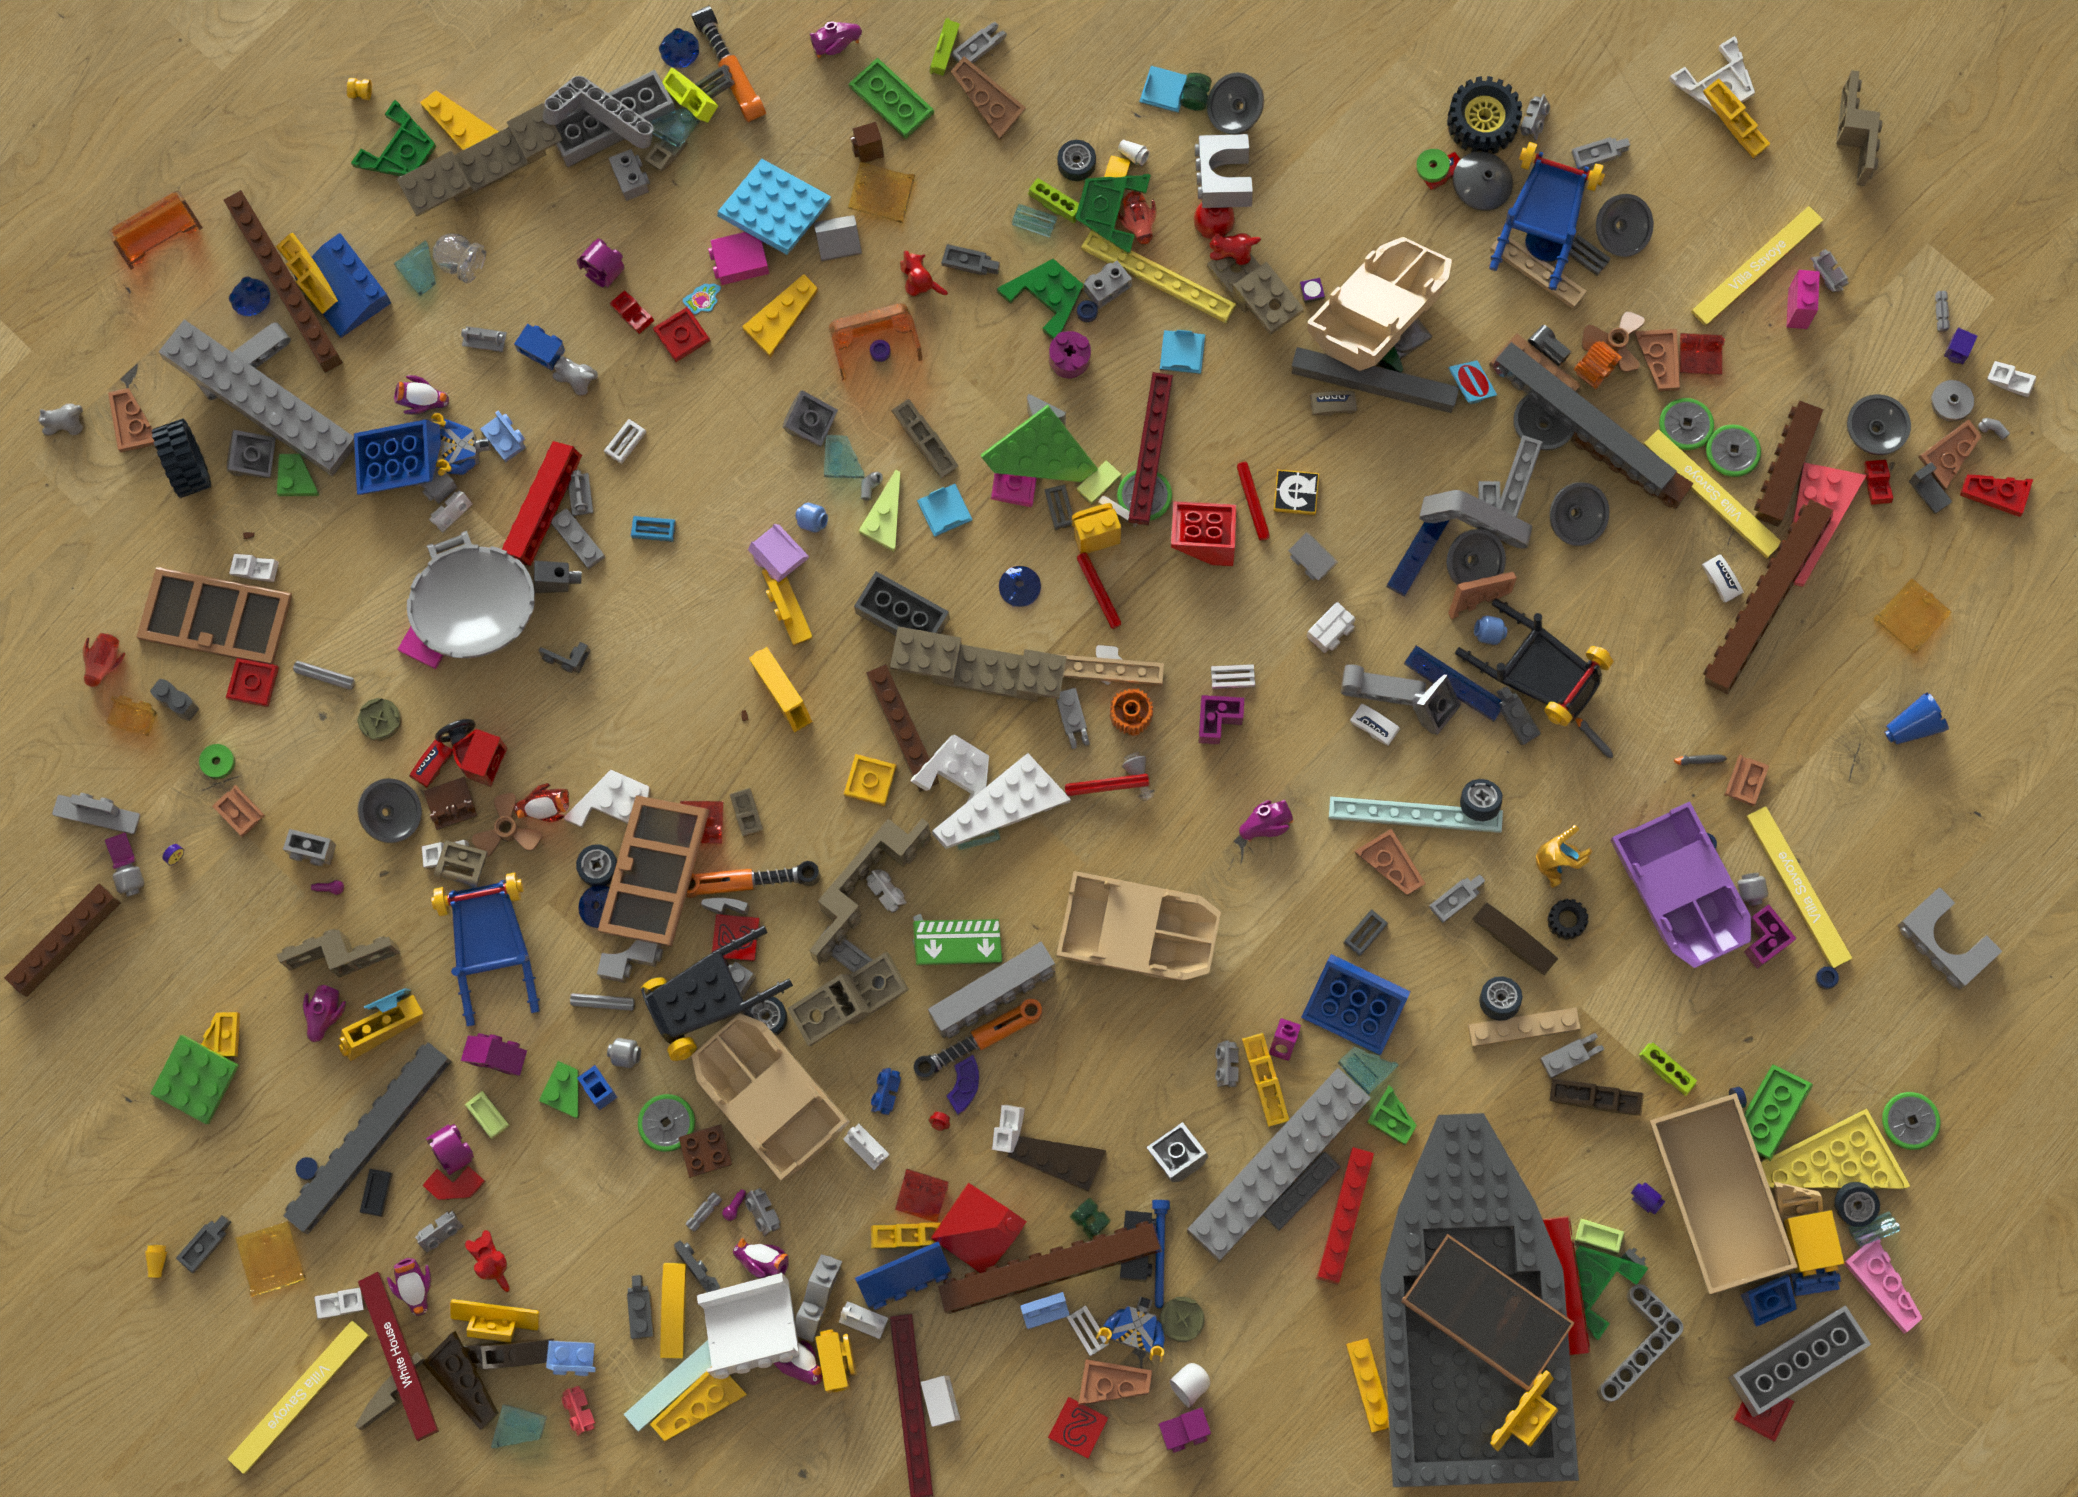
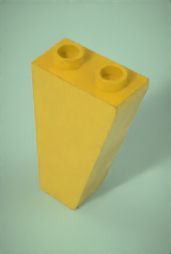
(379, 1028)

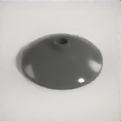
(1226, 99)
(1477, 189)
(1634, 229)
(1884, 414)
(1527, 423)
(1589, 518)
(1486, 555)
(402, 807)

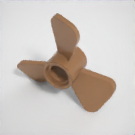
(1629, 323)
(490, 839)

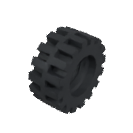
(1560, 930)

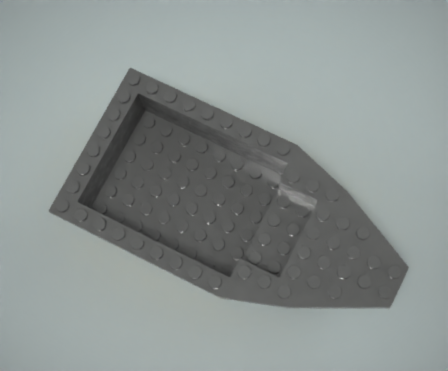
(1439, 1392)

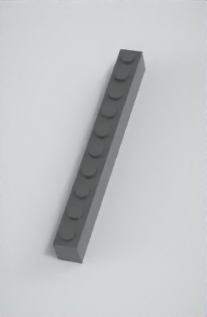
(1584, 419)
(367, 1138)

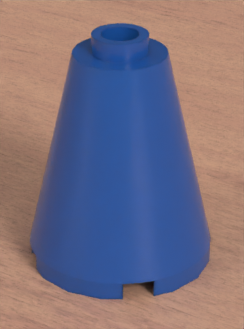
(1917, 721)

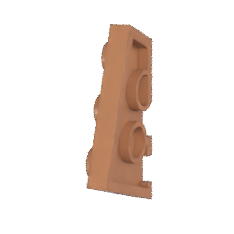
(1661, 356)
(129, 422)
(1951, 452)
(1474, 592)
(1392, 861)
(1112, 1382)

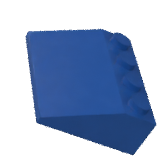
(352, 283)
(396, 456)
(1355, 1004)
(903, 1275)

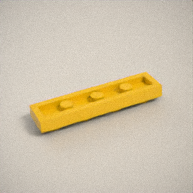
(1369, 1384)

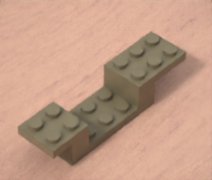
(480, 164)
(976, 667)
(835, 900)

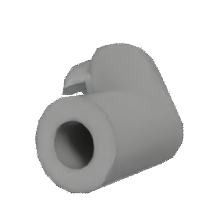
(1994, 425)
(869, 483)

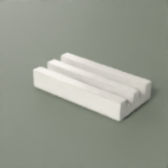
(614, 455)
(1235, 668)
(1078, 1314)

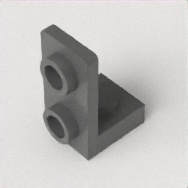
(1929, 489)
(578, 658)

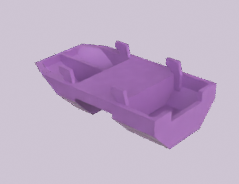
(1685, 886)

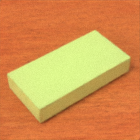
(1099, 482)
(487, 1115)
(1599, 1236)

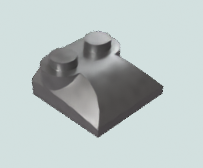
(1412, 338)
(809, 418)
(250, 454)
(1436, 705)
(1178, 1153)

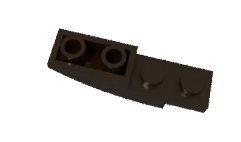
(508, 1354)

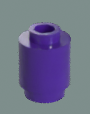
(1647, 1198)

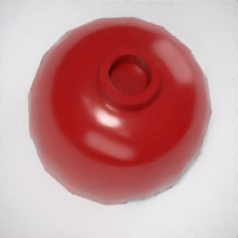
(1214, 220)

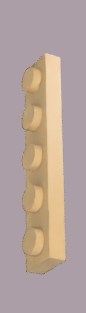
(1540, 272)
(1113, 670)
(1524, 1027)

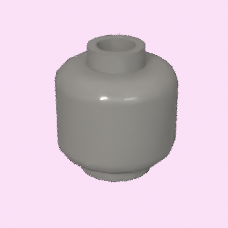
(128, 879)
(1752, 888)
(624, 1053)

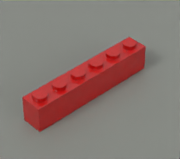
(542, 502)
(1345, 1216)
(1563, 1242)

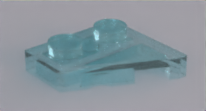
(675, 126)
(417, 268)
(841, 459)
(1366, 1068)
(517, 1426)

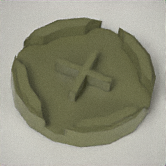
(379, 719)
(1182, 1319)

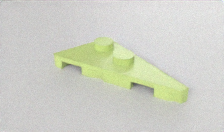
(882, 519)

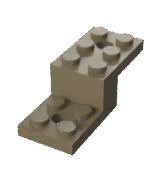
(1859, 128)
(1257, 288)
(338, 952)
(848, 999)

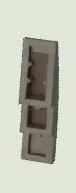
(924, 438)
(384, 1398)

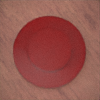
(939, 1121)

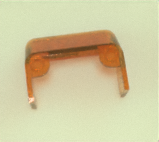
(153, 227)
(892, 316)

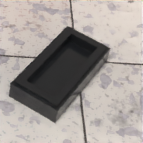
(376, 1192)

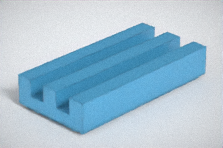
(650, 536)

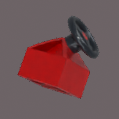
(476, 753)

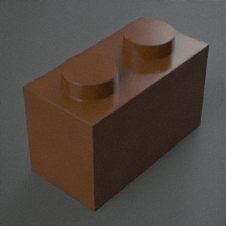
(867, 142)

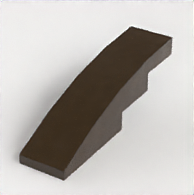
(1515, 938)
(1596, 1097)

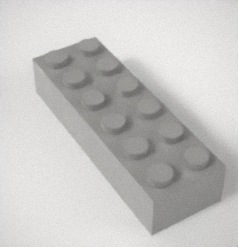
(586, 135)
(992, 990)
(1799, 1361)

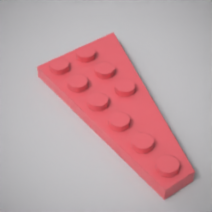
(1832, 489)

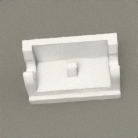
(940, 1401)

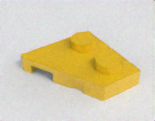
(223, 1034)

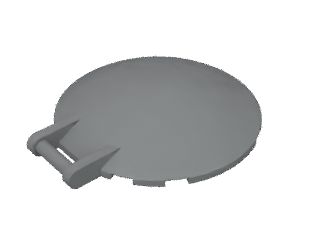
(470, 599)

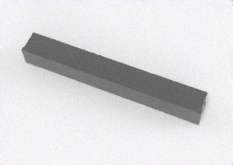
(1375, 380)

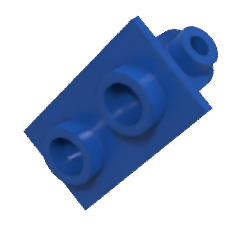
(886, 1082)
(1815, 1283)

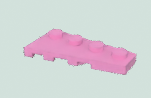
(1876, 1274)

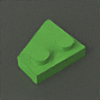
(294, 477)
(562, 1090)
(1392, 1118)

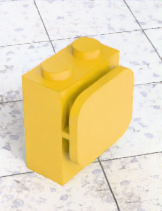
(1096, 528)
(1814, 1242)
(835, 1360)

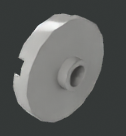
(1948, 409)

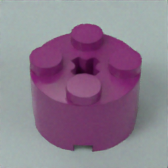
(601, 263)
(1071, 343)
(449, 1148)

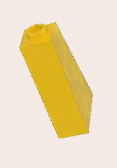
(780, 689)

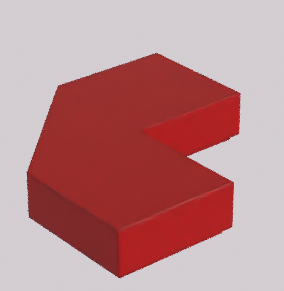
(463, 1187)

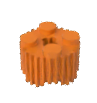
(1597, 364)
(1131, 723)

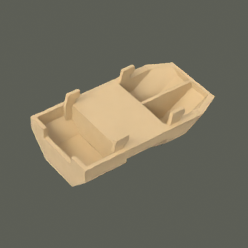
(1379, 302)
(1138, 928)
(767, 1095)

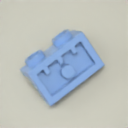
(503, 437)
(1044, 1310)
(570, 1356)

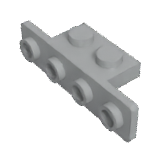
(96, 812)

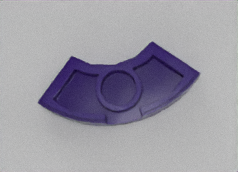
(965, 1086)

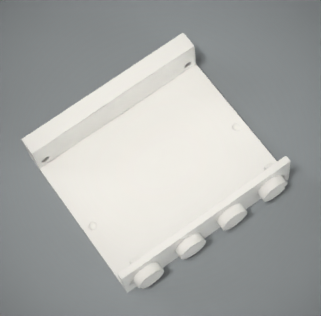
(750, 1325)

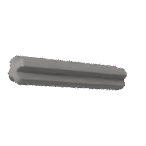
(323, 675)
(598, 1001)

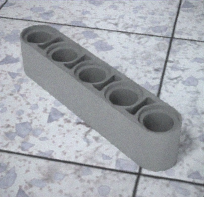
(259, 349)

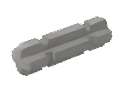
(1942, 311)
(703, 1211)

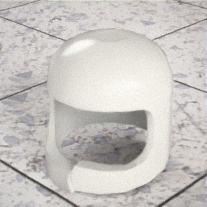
(1190, 1383)

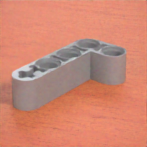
(1379, 687)

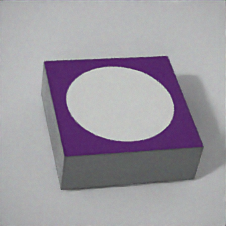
(1312, 290)

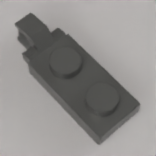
(969, 260)
(1517, 716)
(203, 1244)
(697, 1268)
(640, 1309)

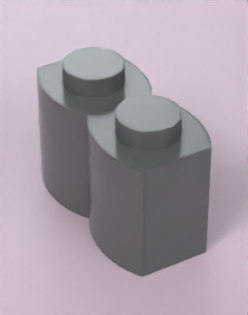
(175, 700)

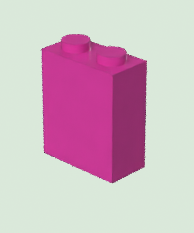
(738, 258)
(1803, 299)

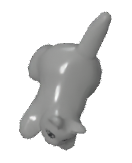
(577, 375)
(64, 418)

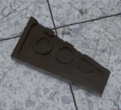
(1063, 1161)
(458, 1376)

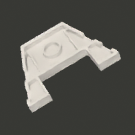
(1732, 75)
(959, 764)
(611, 796)

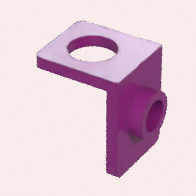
(120, 850)
(1285, 1035)

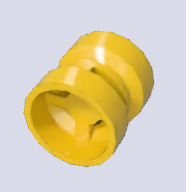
(359, 88)

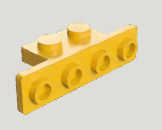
(787, 609)
(493, 1321)
(1529, 1417)

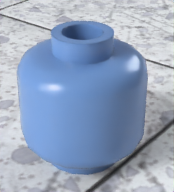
(811, 517)
(1490, 630)

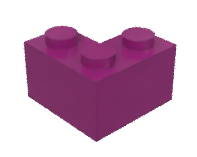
(1218, 711)
(1773, 936)
(493, 1053)
(1184, 1430)

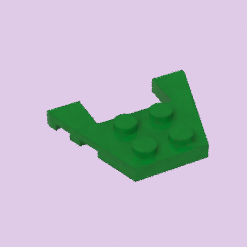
(406, 150)
(1102, 203)
(1052, 287)
(1595, 1273)

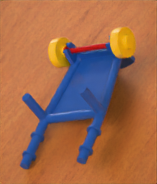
(1548, 205)
(486, 934)

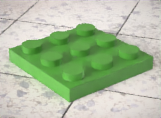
(194, 1079)

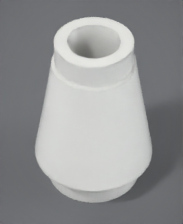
(1136, 153)

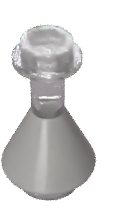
(1135, 765)

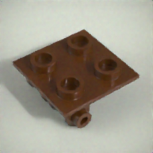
(450, 803)
(705, 1151)

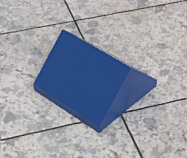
(1770, 1300)

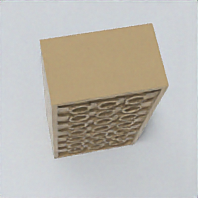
(1723, 1194)

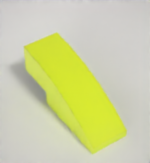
(689, 95)

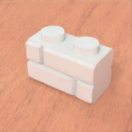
(1331, 628)

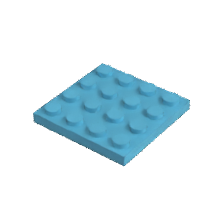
(774, 206)

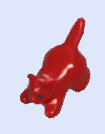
(1233, 246)
(919, 278)
(490, 1262)

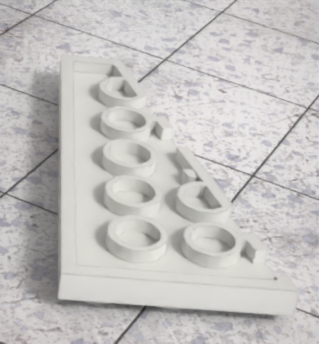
(1007, 800)

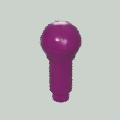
(335, 887)
(730, 1212)

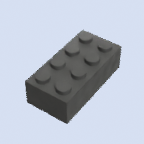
(894, 605)

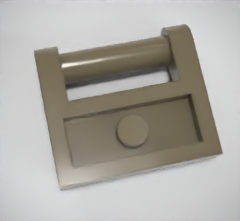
(460, 857)

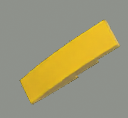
(1735, 118)
(307, 272)
(1265, 1079)
(902, 1235)
(673, 1310)

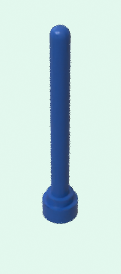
(1160, 1209)

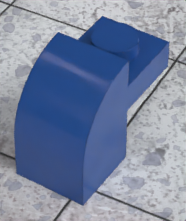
(597, 1087)

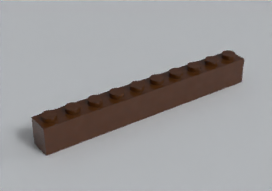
(283, 281)
(1768, 597)
(1049, 1268)

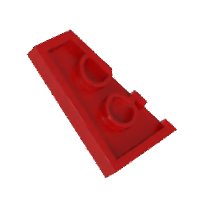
(2003, 494)

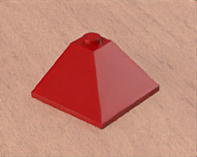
(1205, 531)
(978, 1229)

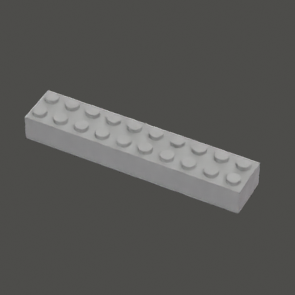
(258, 397)
(1278, 1164)

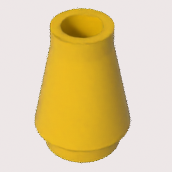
(155, 1260)

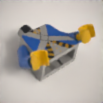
(458, 447)
(1136, 1329)

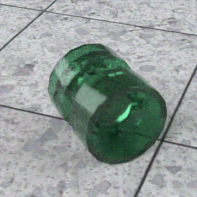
(1195, 92)
(1084, 1213)

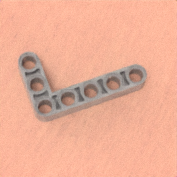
(602, 106)
(1477, 513)
(1645, 1348)

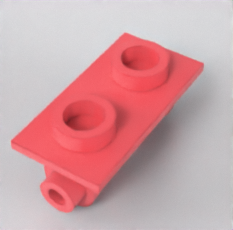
(579, 1418)

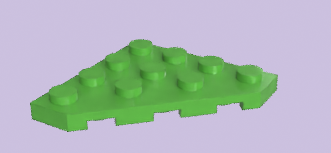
(1041, 450)

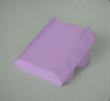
(777, 553)

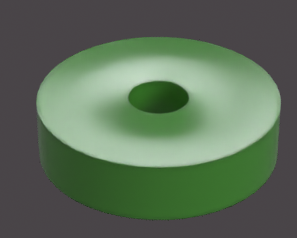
(1433, 174)
(210, 754)

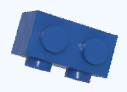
(539, 346)

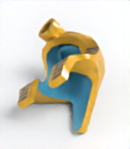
(1556, 853)

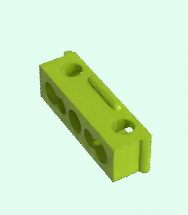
(944, 47)
(1051, 193)
(1659, 1068)

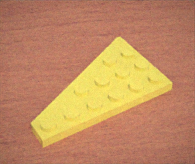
(1838, 1156)

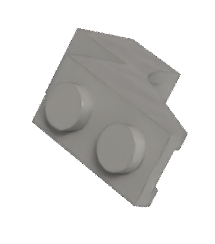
(618, 967)
(816, 1297)

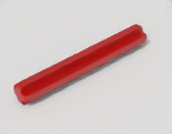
(1253, 501)
(1099, 590)
(1107, 784)

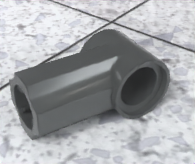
(1545, 342)

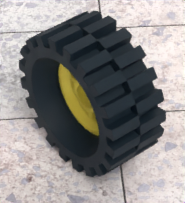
(1467, 109)
(181, 458)

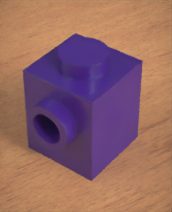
(1960, 346)

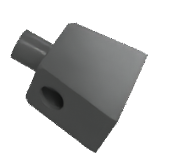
(554, 577)

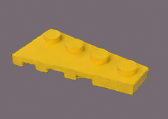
(457, 122)
(775, 319)
(696, 1404)

